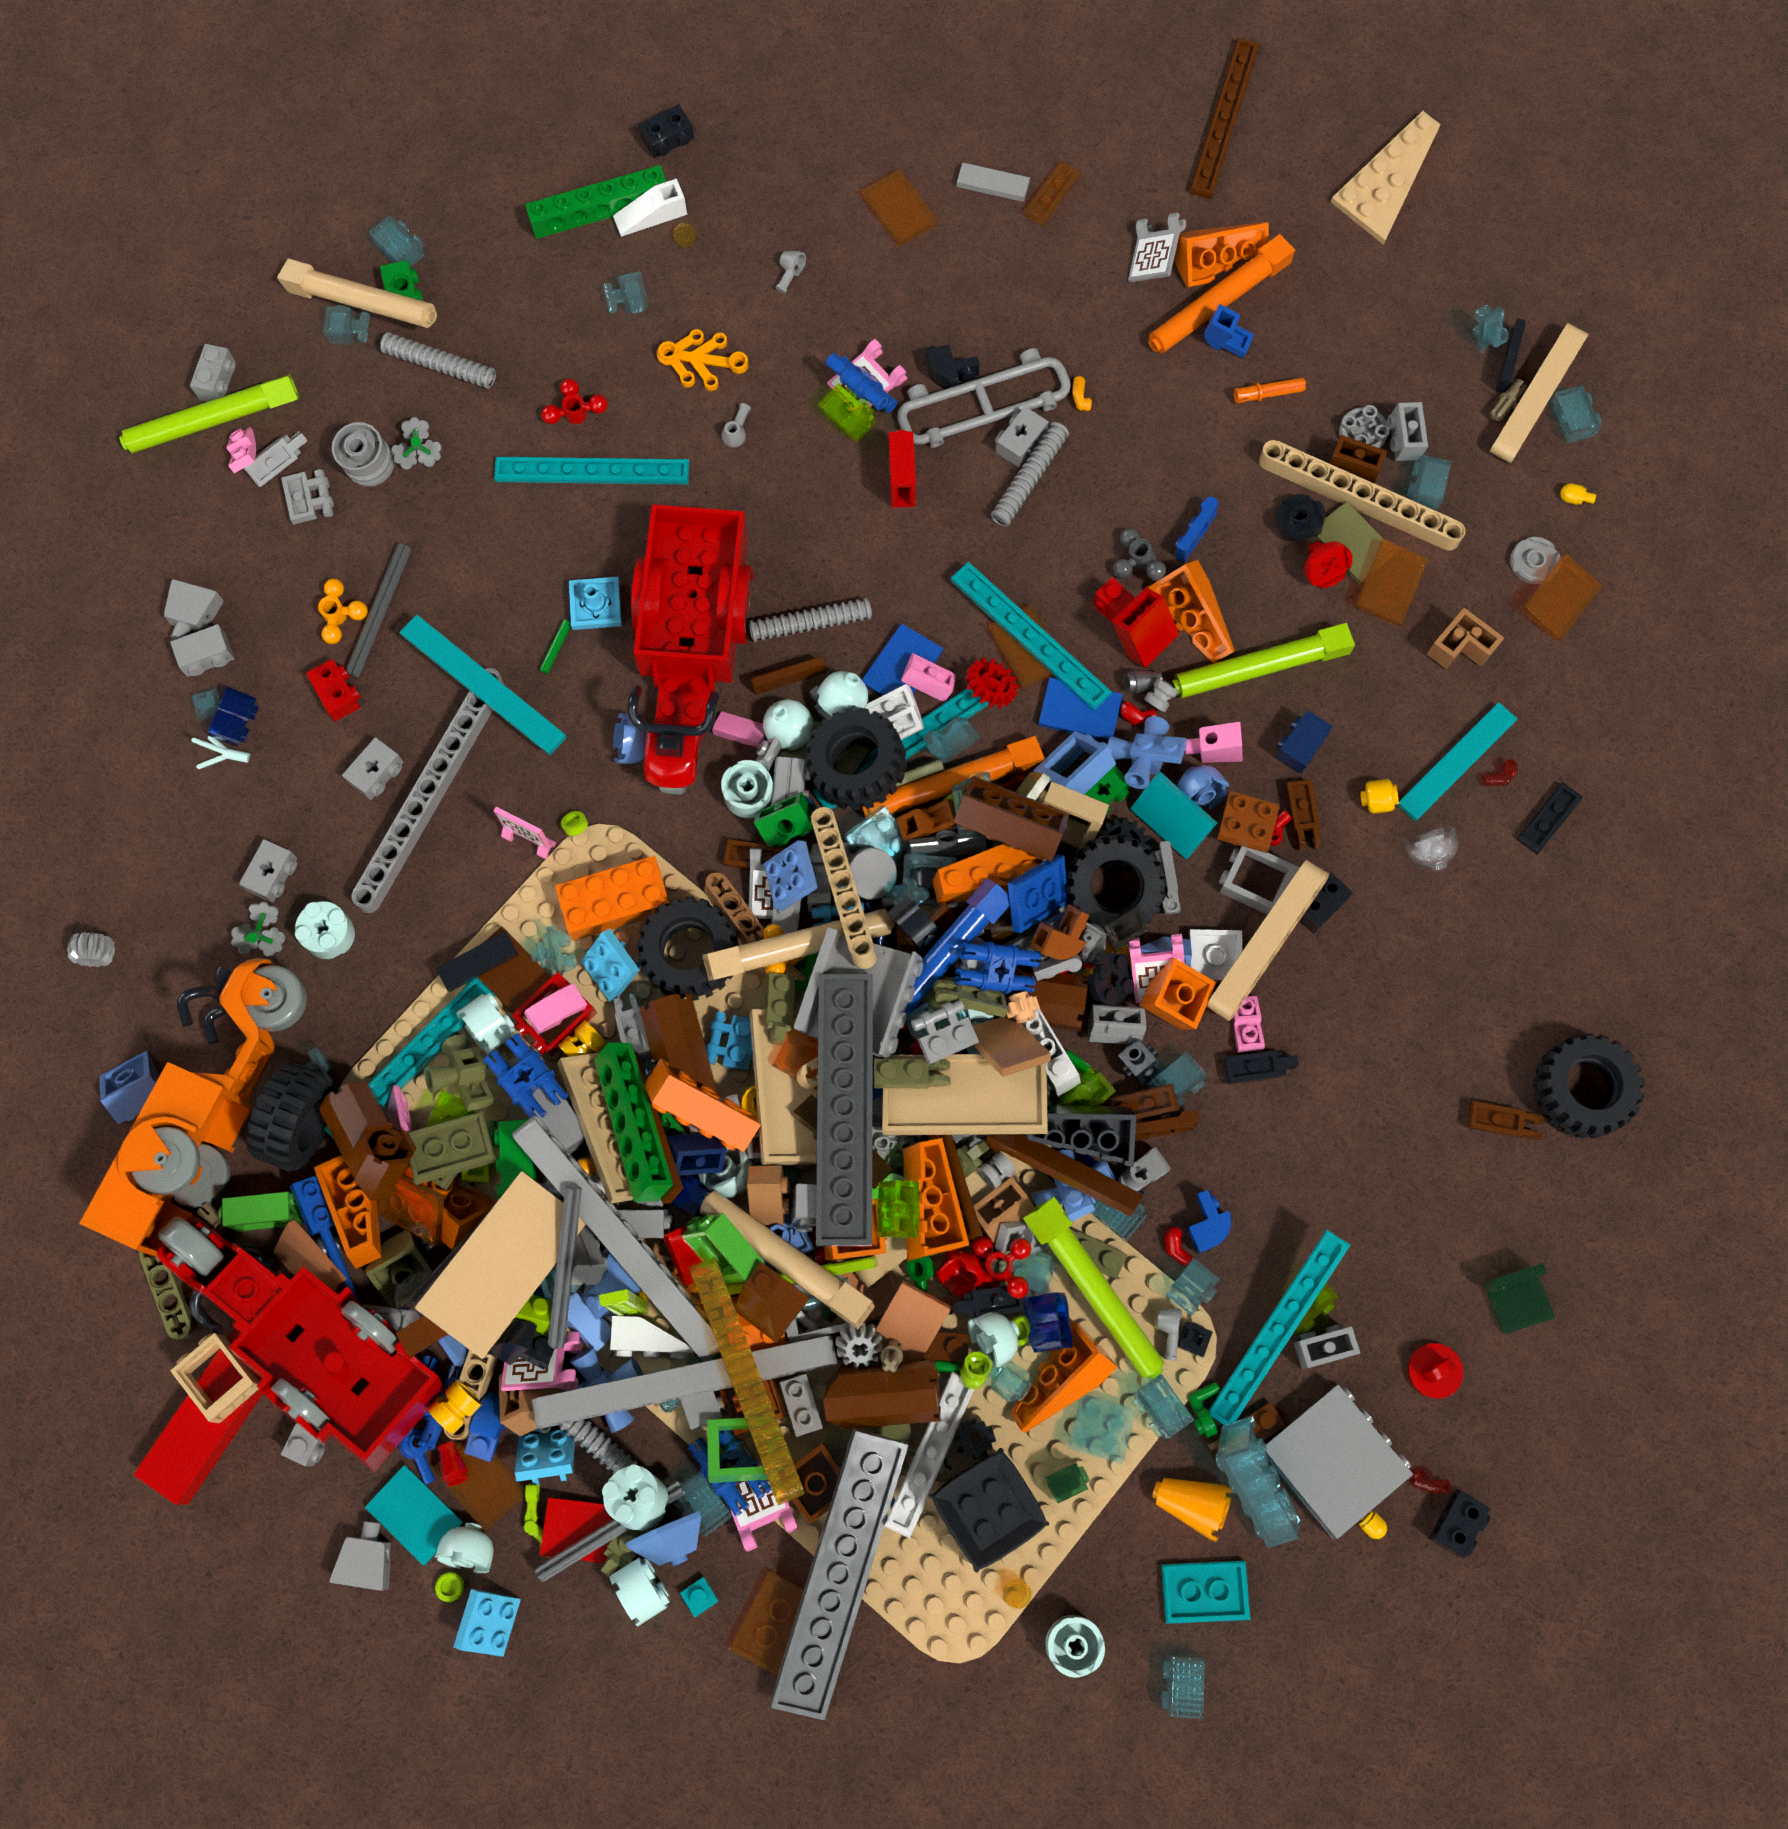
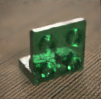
(1519, 1299)

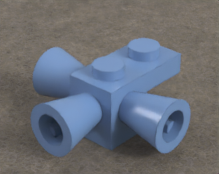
(1148, 751)
(1074, 1201)
(590, 1369)

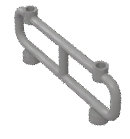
(1031, 362)

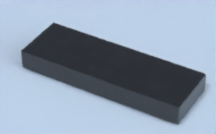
(1510, 355)
(1549, 818)
(477, 961)

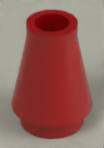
(452, 1465)

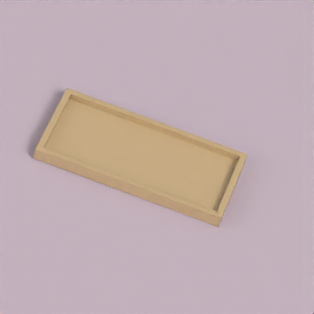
(777, 1096)
(973, 1102)
(497, 1266)

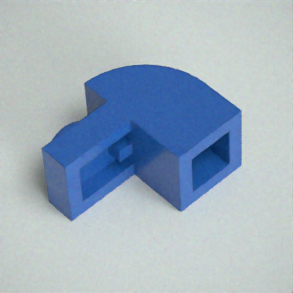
(1224, 332)
(1215, 1227)
(485, 1429)

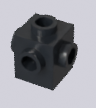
(1140, 1062)
(963, 1440)

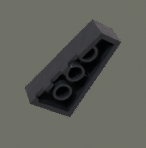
(1092, 1130)

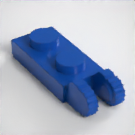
(1196, 529)

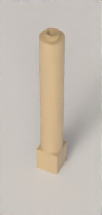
(305, 281)
(784, 947)
(837, 1295)

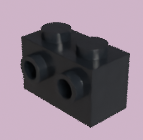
(666, 131)
(1326, 903)
(1460, 1524)

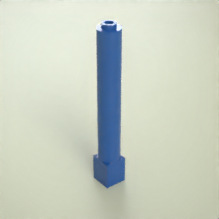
(984, 907)

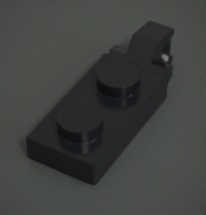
(1258, 1066)
(985, 1301)

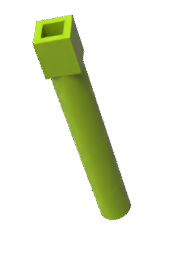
(210, 414)
(1325, 645)
(1052, 1226)

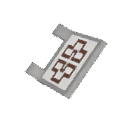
(1155, 250)
(759, 892)

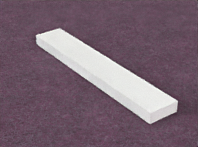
(929, 1458)

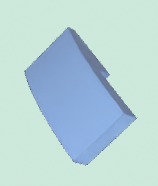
(580, 1319)

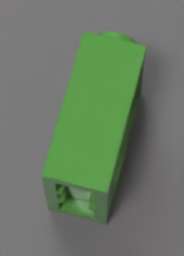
(259, 1211)
(719, 1238)
(728, 1474)

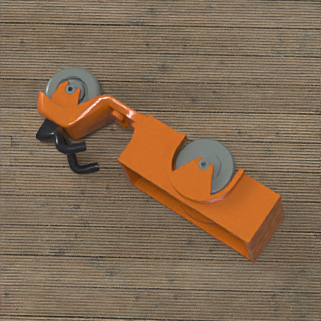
(165, 1148)

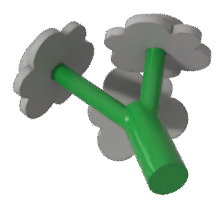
(415, 431)
(247, 938)

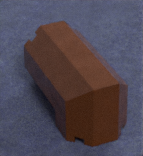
(1059, 998)
(677, 1037)
(367, 1139)
(882, 1398)

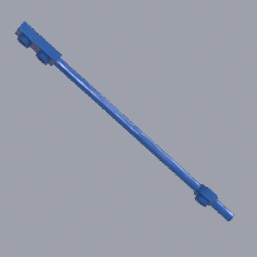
(319, 1220)

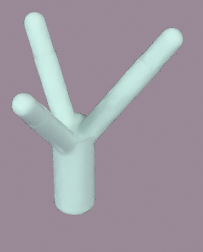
(219, 747)

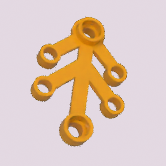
(700, 357)

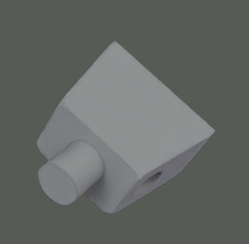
(190, 608)
(364, 1560)

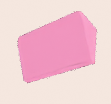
(929, 677)
(739, 729)
(399, 1110)

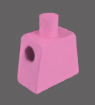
(1218, 743)

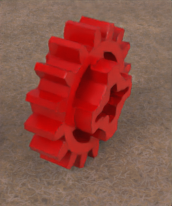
(991, 683)

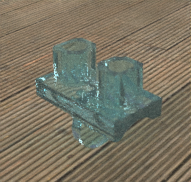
(1490, 329)
(553, 941)

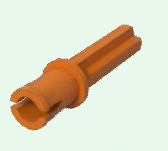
(1258, 391)

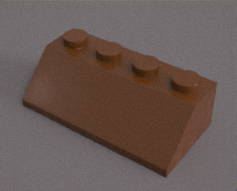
(1011, 818)

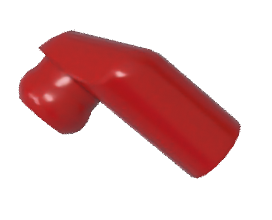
(1134, 715)
(1281, 820)
(1173, 1248)

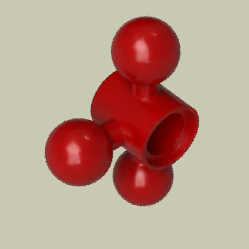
(570, 389)
(1019, 1249)

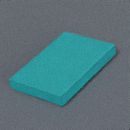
(1173, 815)
(413, 1514)
(1205, 1592)

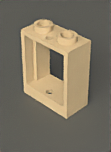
(1077, 805)
(233, 1398)

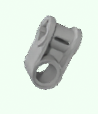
(1145, 1170)

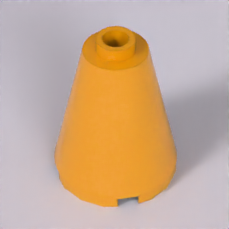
(1195, 1504)

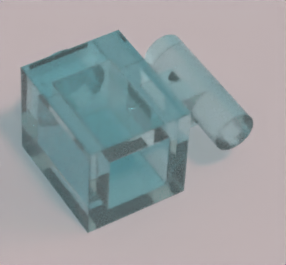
(631, 293)
(341, 325)
(1036, 1272)
(1193, 1287)

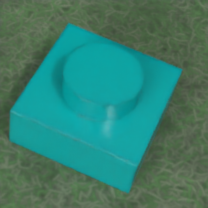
(699, 1597)

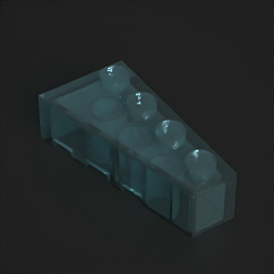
(1256, 1483)

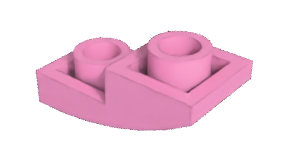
(242, 449)
(555, 1008)
(1248, 1027)

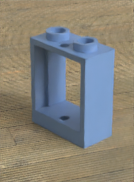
(1088, 773)

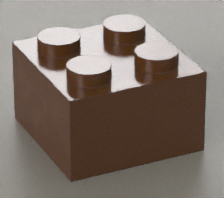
(818, 1478)

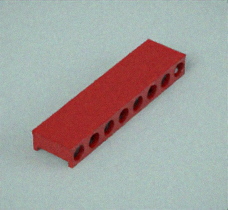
(190, 1442)

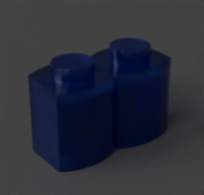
(232, 717)
(1049, 1322)

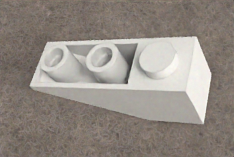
(652, 208)
(1060, 1069)
(639, 1335)

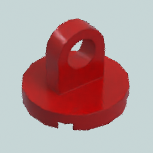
(1327, 563)
(1435, 1370)

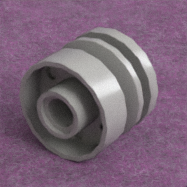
(363, 454)

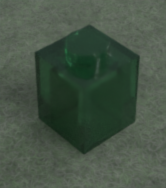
(1067, 1482)

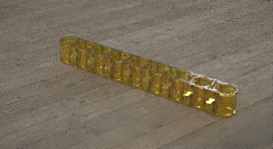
(746, 1381)

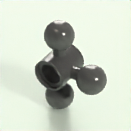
(1123, 568)

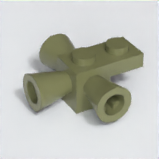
(466, 1072)

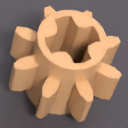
(1022, 1007)

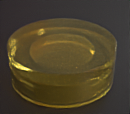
(684, 234)
(1017, 1593)

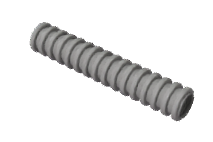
(437, 360)
(1029, 474)
(810, 619)
(598, 1445)

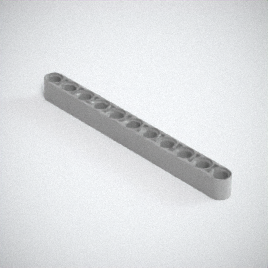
(418, 798)
(619, 1237)
(677, 1383)

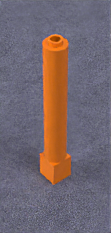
(1268, 262)
(1017, 758)

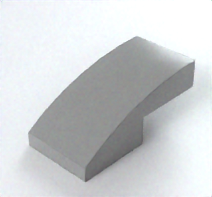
(1019, 1229)

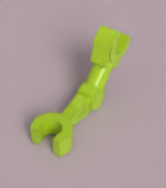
(531, 1517)

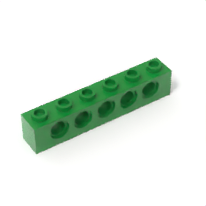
(590, 202)
(633, 1122)

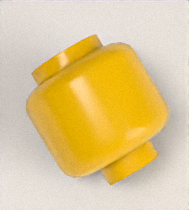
(1380, 796)

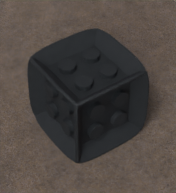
(989, 1510)

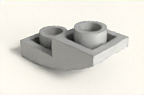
(768, 751)

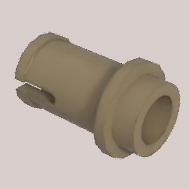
(212, 1218)

